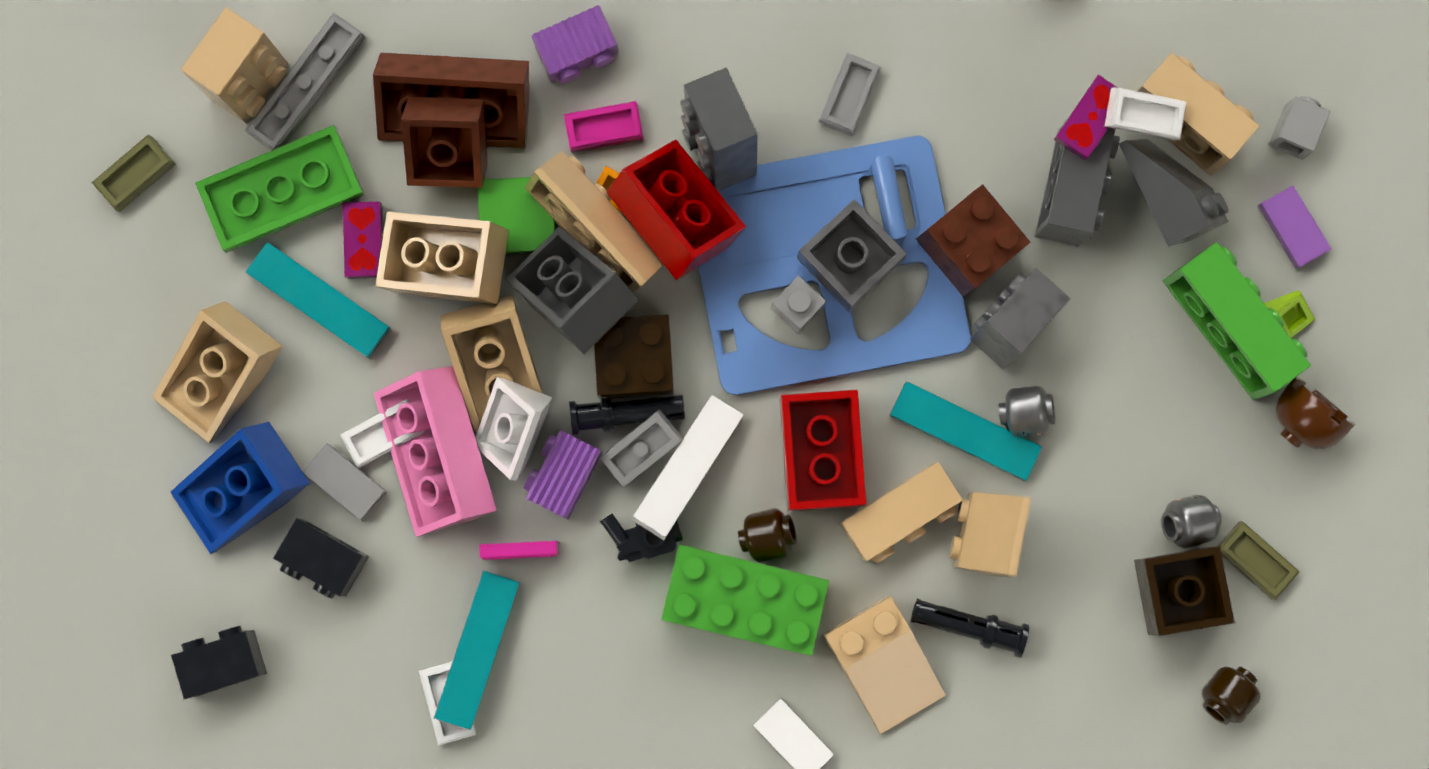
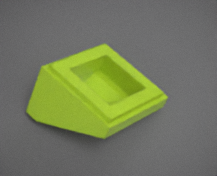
(1293, 311)

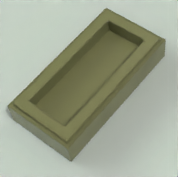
(133, 173)
(1257, 560)

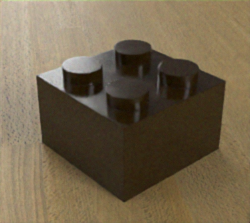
(635, 358)
(1184, 591)

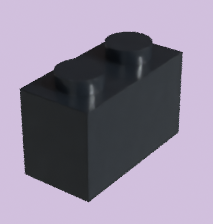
(320, 558)
(218, 664)

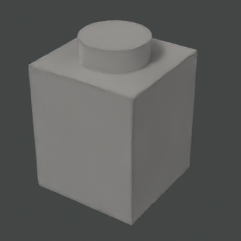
(1299, 127)
(798, 304)

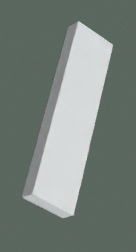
(687, 467)

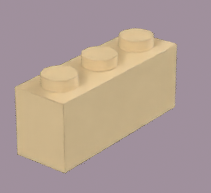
(902, 513)

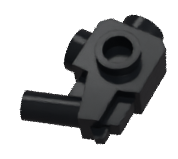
(638, 541)

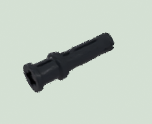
(608, 414)
(987, 630)

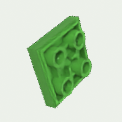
(513, 208)

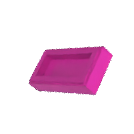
(603, 126)
(519, 550)

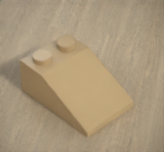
(485, 345)
(216, 369)
(990, 533)
(884, 664)

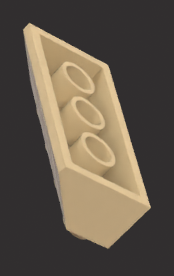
(591, 219)

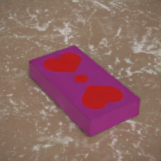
(1087, 121)
(362, 238)

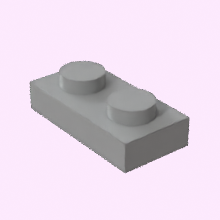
(641, 448)

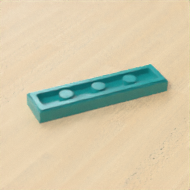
(318, 300)
(965, 431)
(476, 650)

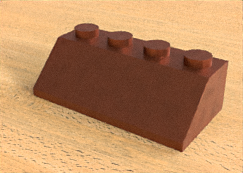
(497, 81)

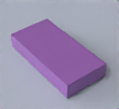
(1294, 227)

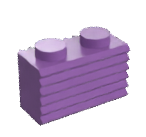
(576, 45)
(563, 473)

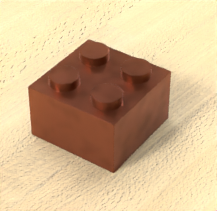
(444, 142)
(973, 240)

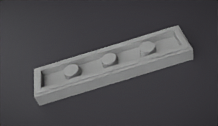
(305, 82)

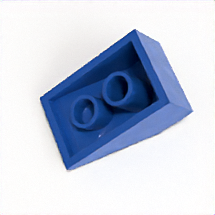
(239, 485)

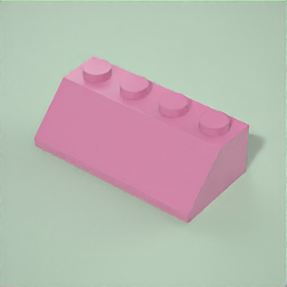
(442, 466)

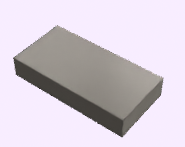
(849, 94)
(344, 481)

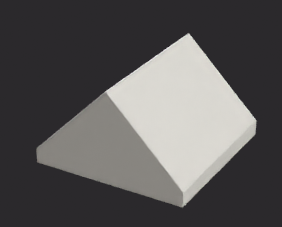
(511, 426)

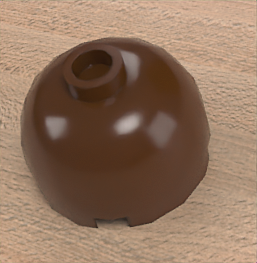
(1310, 417)

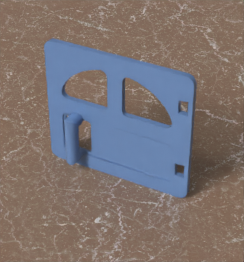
(782, 213)

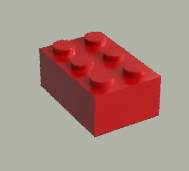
(675, 209)
(822, 450)

